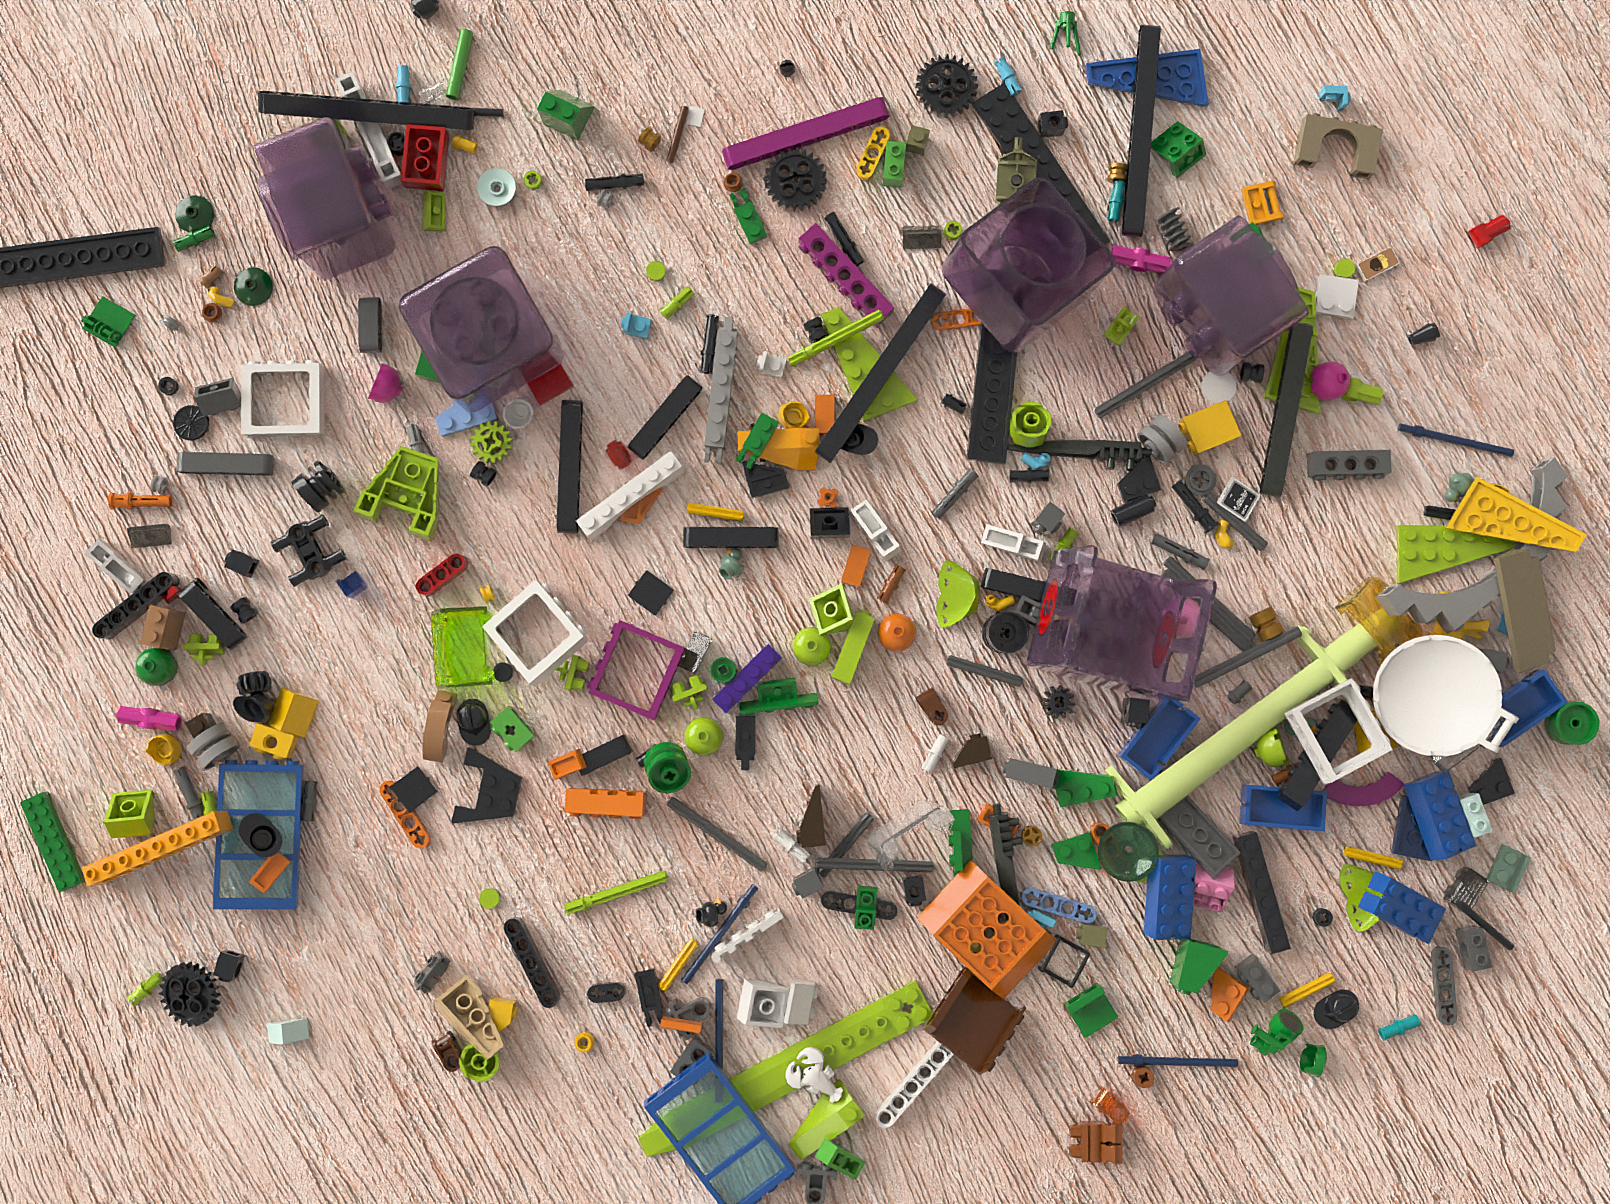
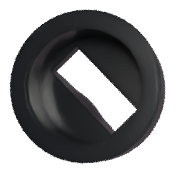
(787, 71)

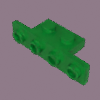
(778, 695)
(960, 840)

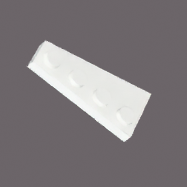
(739, 937)

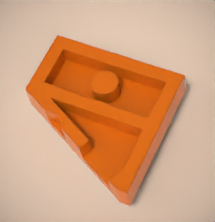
(639, 509)
(1226, 994)

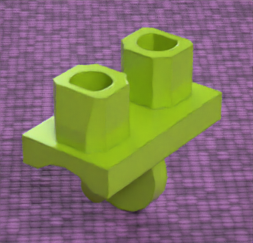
(1121, 326)
(203, 651)
(571, 681)
(697, 687)

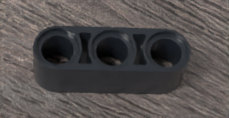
(606, 754)

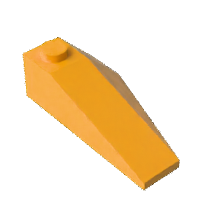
(789, 447)

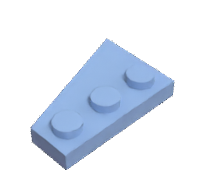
(457, 419)

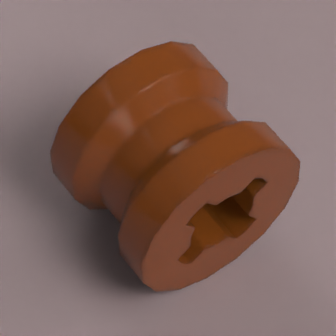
(1138, 1074)

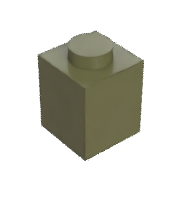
(917, 140)
(1092, 935)

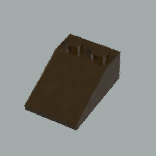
(812, 825)

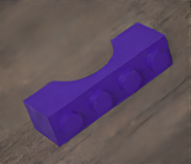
(747, 678)

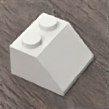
(799, 1002)
(762, 1004)

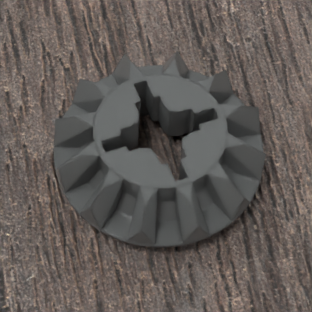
(1207, 474)

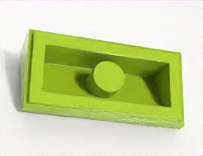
(433, 211)

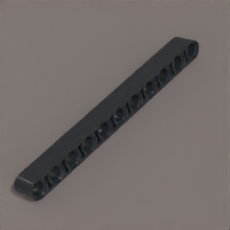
(365, 110)
(1141, 130)
(880, 373)

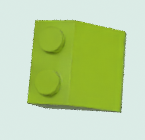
(130, 814)

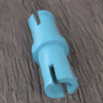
(1008, 76)
(403, 83)

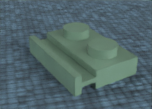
(1508, 868)

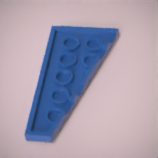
(1178, 76)

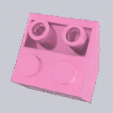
(1210, 892)

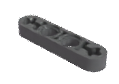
(1440, 986)

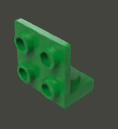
(1179, 147)
(1091, 1010)

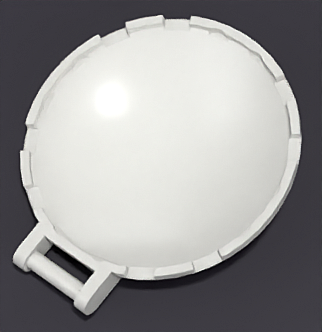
(1440, 697)

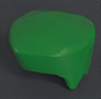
(1313, 1060)

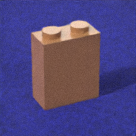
(162, 627)

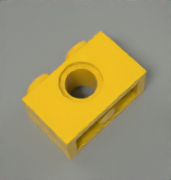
(285, 742)

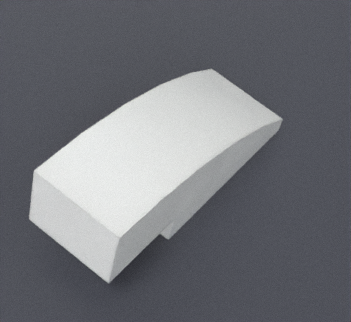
(876, 530)
(1013, 543)
(114, 565)

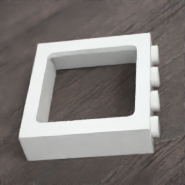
(317, 399)
(558, 655)
(1379, 742)

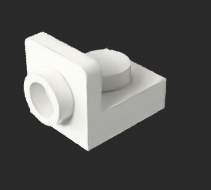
(771, 365)

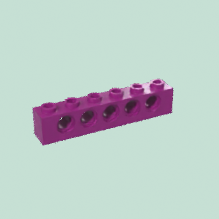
(816, 236)

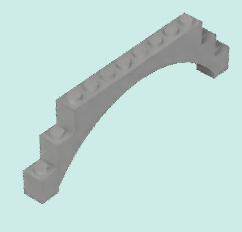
(1462, 605)

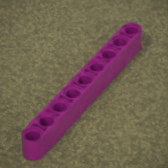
(805, 133)

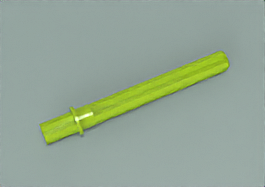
(835, 338)
(615, 892)

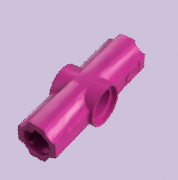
(1140, 259)
(149, 718)

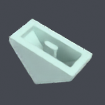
(288, 1031)

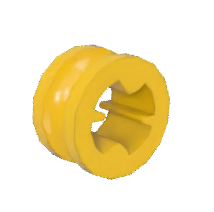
(487, 593)

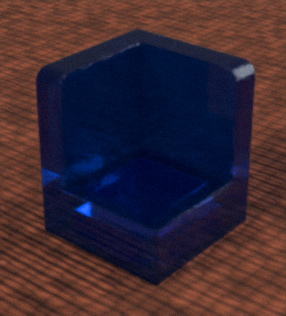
(352, 585)

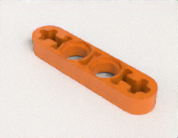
(967, 313)
(402, 816)

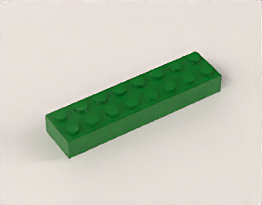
(53, 841)

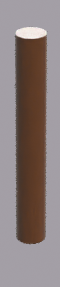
(677, 134)

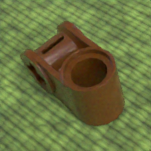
(930, 703)
(447, 1050)

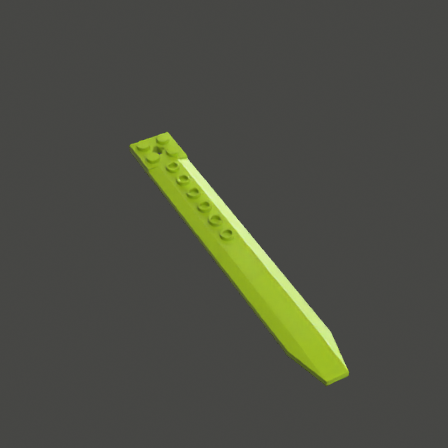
(837, 1042)

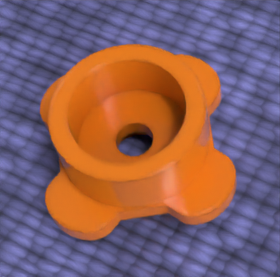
(828, 502)

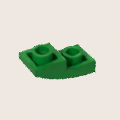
(865, 907)

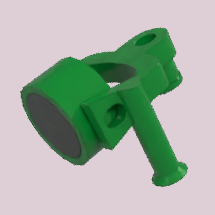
(1283, 1030)

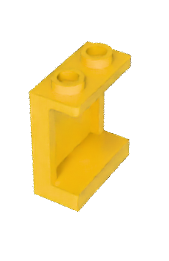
(1209, 428)

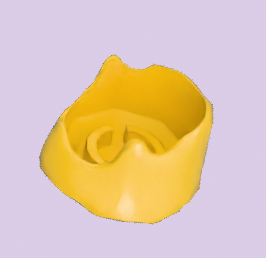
(793, 415)
(164, 749)

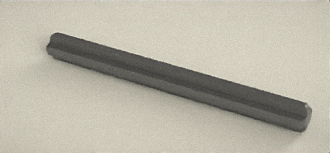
(1144, 385)
(1220, 608)
(1219, 622)
(1247, 656)
(717, 834)
(873, 864)

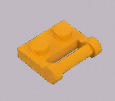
(1256, 203)

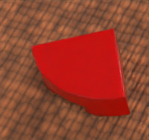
(172, 594)

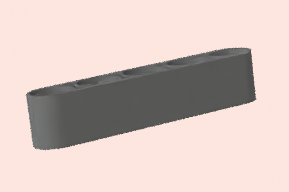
(225, 463)

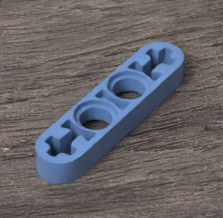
(1058, 905)

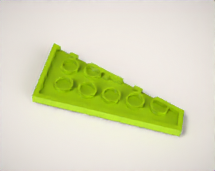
(857, 359)
(1434, 548)

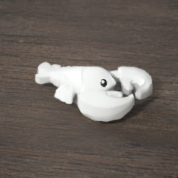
(814, 1075)

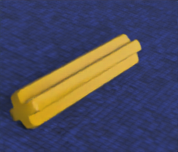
(717, 512)
(1373, 857)
(678, 964)
(1307, 990)

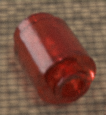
(618, 454)

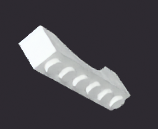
(372, 134)
(651, 479)

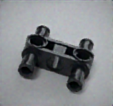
(308, 550)

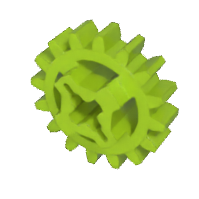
(492, 435)

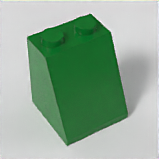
(564, 113)
(1195, 964)

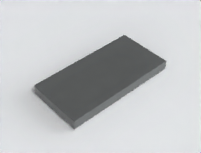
(1199, 836)

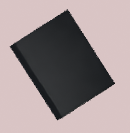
(829, 523)

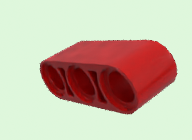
(432, 575)

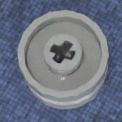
(1162, 439)
(212, 746)

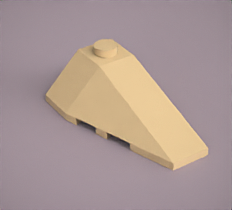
(469, 1015)

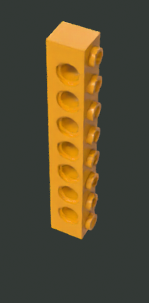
(157, 848)

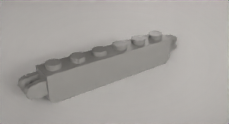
(721, 390)

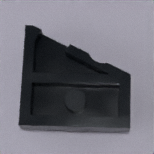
(764, 479)
(1140, 481)
(1493, 783)

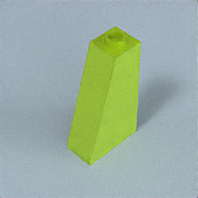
(853, 647)

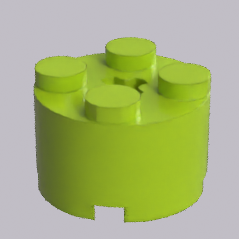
(1030, 424)

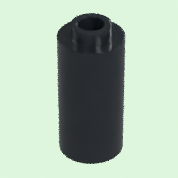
(1133, 510)

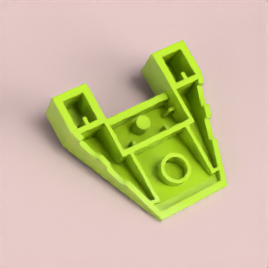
(407, 485)

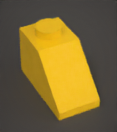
(502, 1012)

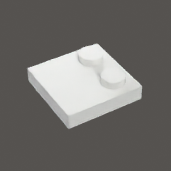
(1336, 296)

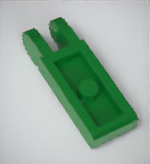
(748, 218)
(758, 438)

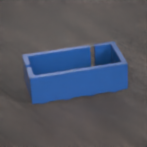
(1531, 702)
(1159, 738)
(1265, 809)
(1439, 815)
(1170, 898)
(1402, 907)

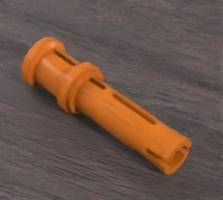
(131, 501)

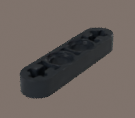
(833, 906)

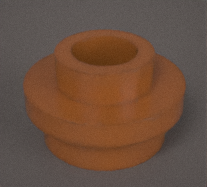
(731, 177)
(208, 308)

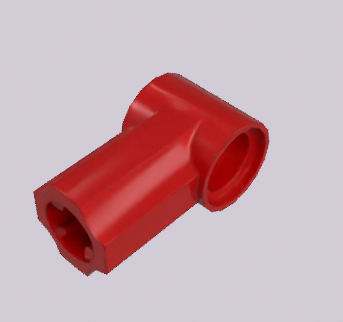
(1486, 232)

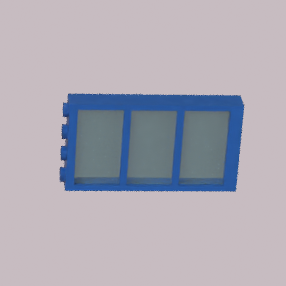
(277, 795)
(719, 1134)

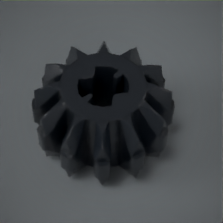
(253, 682)
(1064, 700)

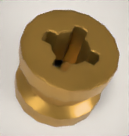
(649, 139)
(1117, 172)
(1032, 839)

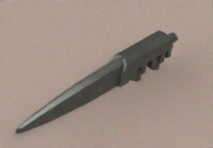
(1090, 449)
(1003, 849)

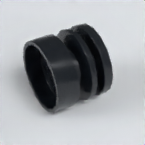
(318, 486)
(1016, 634)

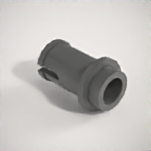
(1239, 692)

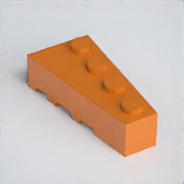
(605, 802)

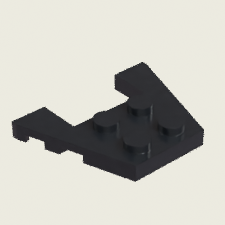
(496, 794)

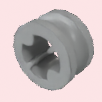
(604, 199)
(169, 322)
(158, 484)

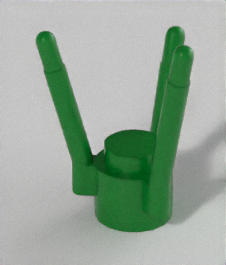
(1067, 23)

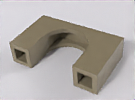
(1363, 138)

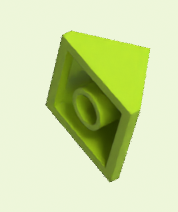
(832, 610)

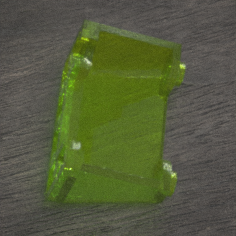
(460, 647)

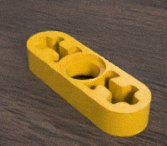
(862, 164)

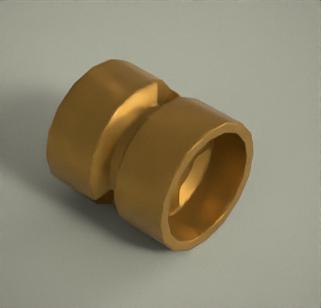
(1266, 624)

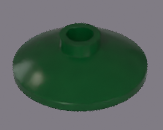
(201, 218)
(259, 292)

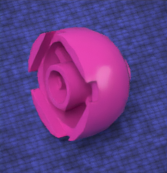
(1330, 380)
(386, 385)

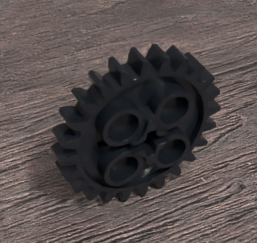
(933, 97)
(799, 196)
(190, 994)

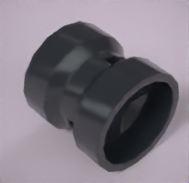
(394, 141)
(815, 329)
(1254, 373)
(483, 473)
(244, 610)

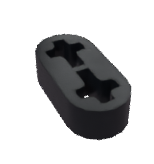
(607, 997)

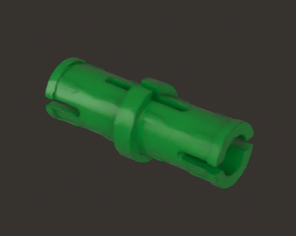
(193, 238)

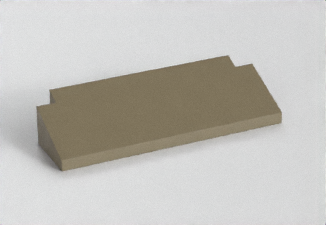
(1525, 609)

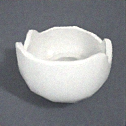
(518, 413)

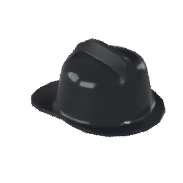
(861, 441)
(254, 707)
(473, 722)
(260, 835)
(1336, 1009)

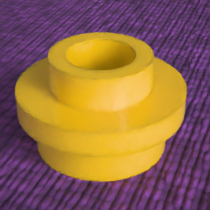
(584, 1048)

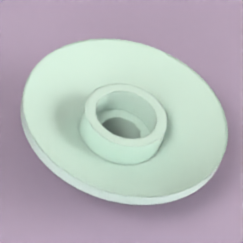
(496, 178)

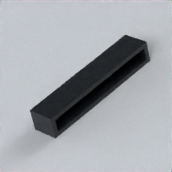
(1330, 738)
(1261, 892)

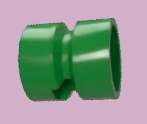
(723, 670)

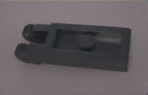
(649, 994)

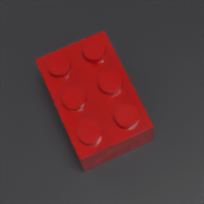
(425, 157)

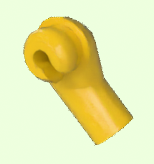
(219, 299)
(1221, 535)
(998, 604)

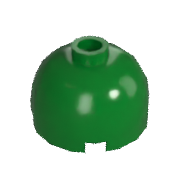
(156, 666)

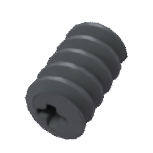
(1174, 231)

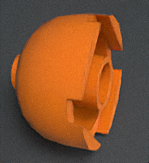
(896, 632)

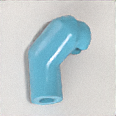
(1036, 462)

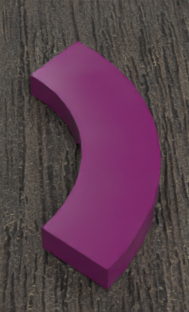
(1364, 795)

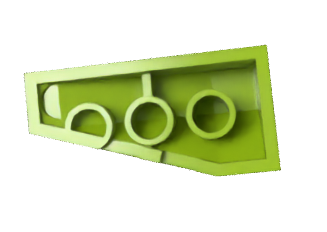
(826, 1121)

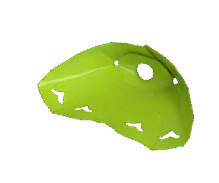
(959, 594)
(1360, 880)

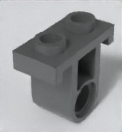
(688, 1012)
(815, 1180)

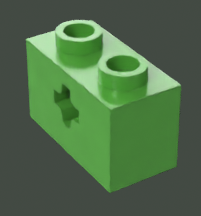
(894, 164)
(522, 735)
(840, 1158)

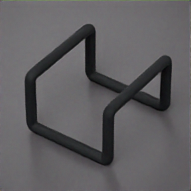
(1043, 968)

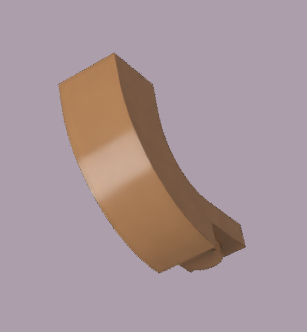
(437, 724)

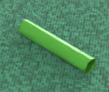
(459, 64)

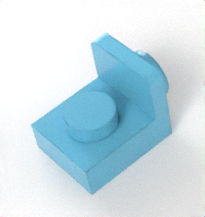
(1333, 93)
(636, 325)
(1042, 919)

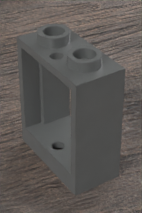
(1031, 773)

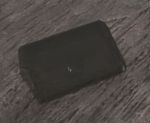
(921, 237)
(149, 535)
(695, 652)

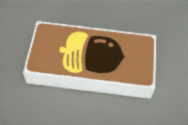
(1377, 264)

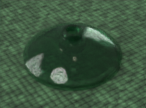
(1128, 865)

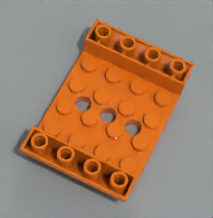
(968, 908)

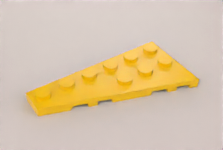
(1500, 515)

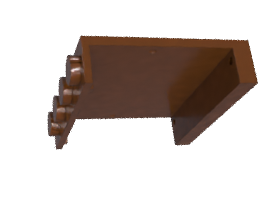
(973, 1022)

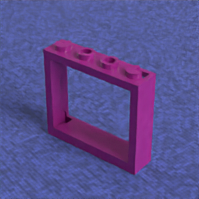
(666, 681)

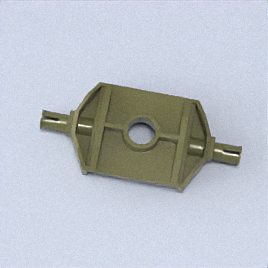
(1014, 164)

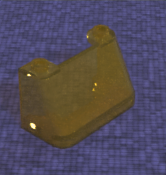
(1386, 630)

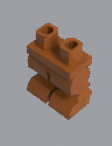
(1093, 1141)

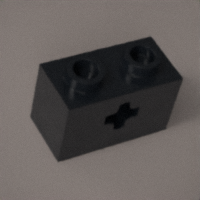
(1135, 711)

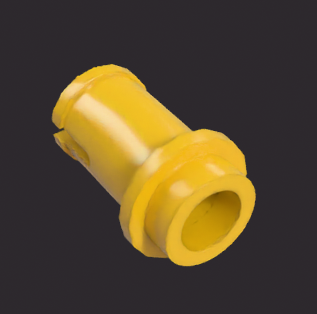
(464, 144)

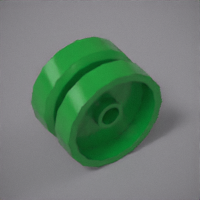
(1573, 724)
(667, 767)

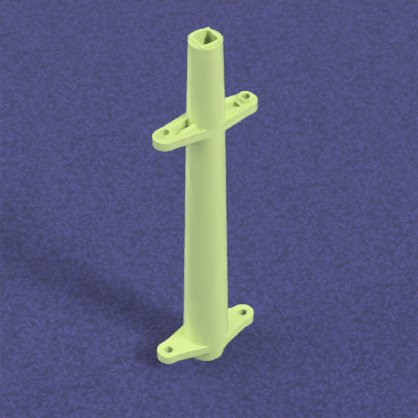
(1217, 751)

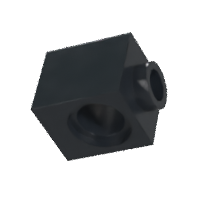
(1046, 129)
(241, 563)
(909, 882)
(228, 965)

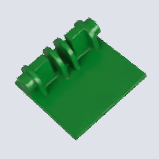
(108, 321)

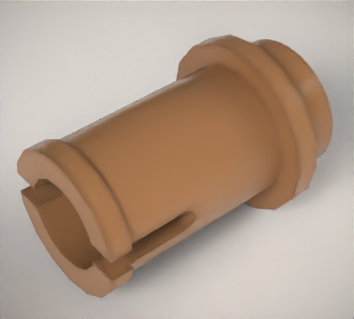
(210, 276)

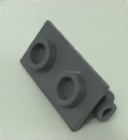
(435, 965)

